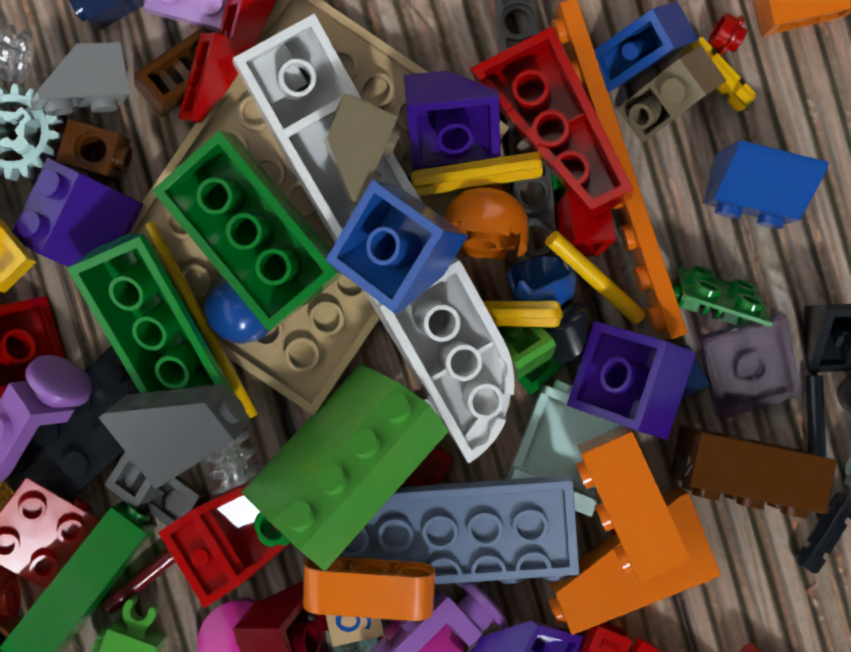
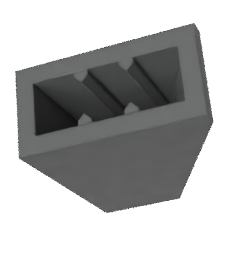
(175, 427)

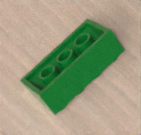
(248, 229)
(144, 317)

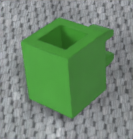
(131, 632)

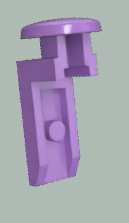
(44, 399)
(465, 619)

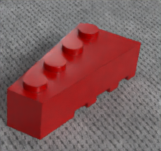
(557, 119)

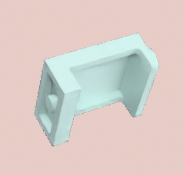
(552, 441)

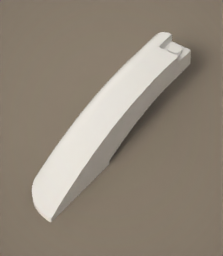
(446, 329)

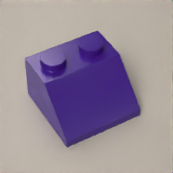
(72, 214)
(631, 379)

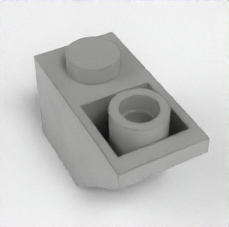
(86, 78)

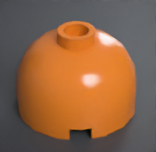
(492, 222)

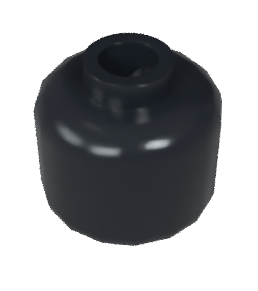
(572, 333)

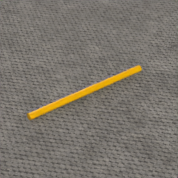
(200, 318)

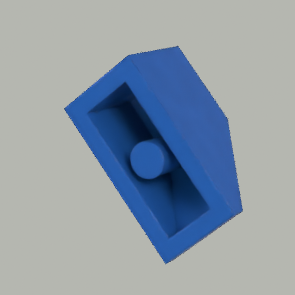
(644, 44)

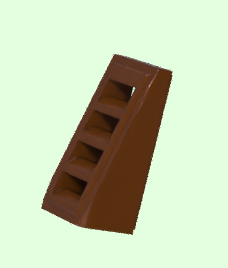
(157, 70)

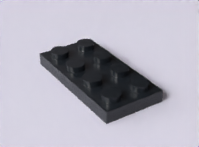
(76, 452)

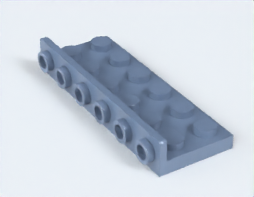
(478, 530)

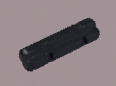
(825, 534)

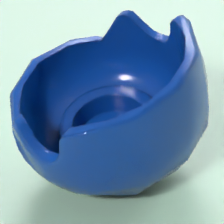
(542, 280)
(231, 316)

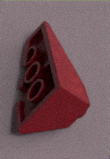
(282, 625)

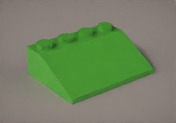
(345, 463)

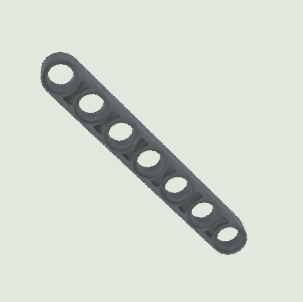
(543, 214)

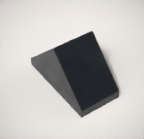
(828, 337)

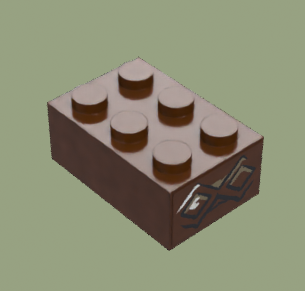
(752, 472)

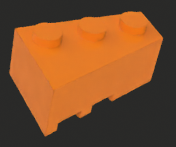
(631, 504)

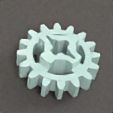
(29, 125)

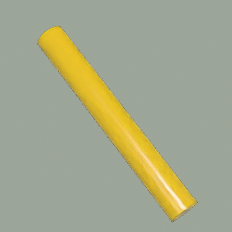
(595, 277)

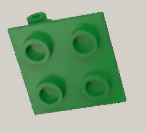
(731, 301)

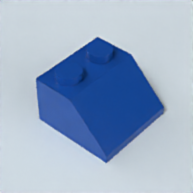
(763, 183)
(395, 246)

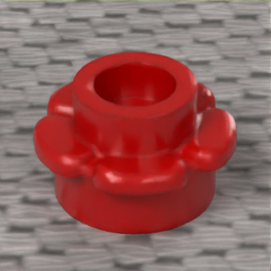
(728, 33)

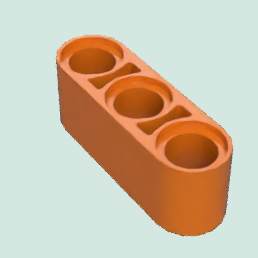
(370, 589)

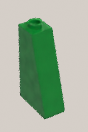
(82, 582)

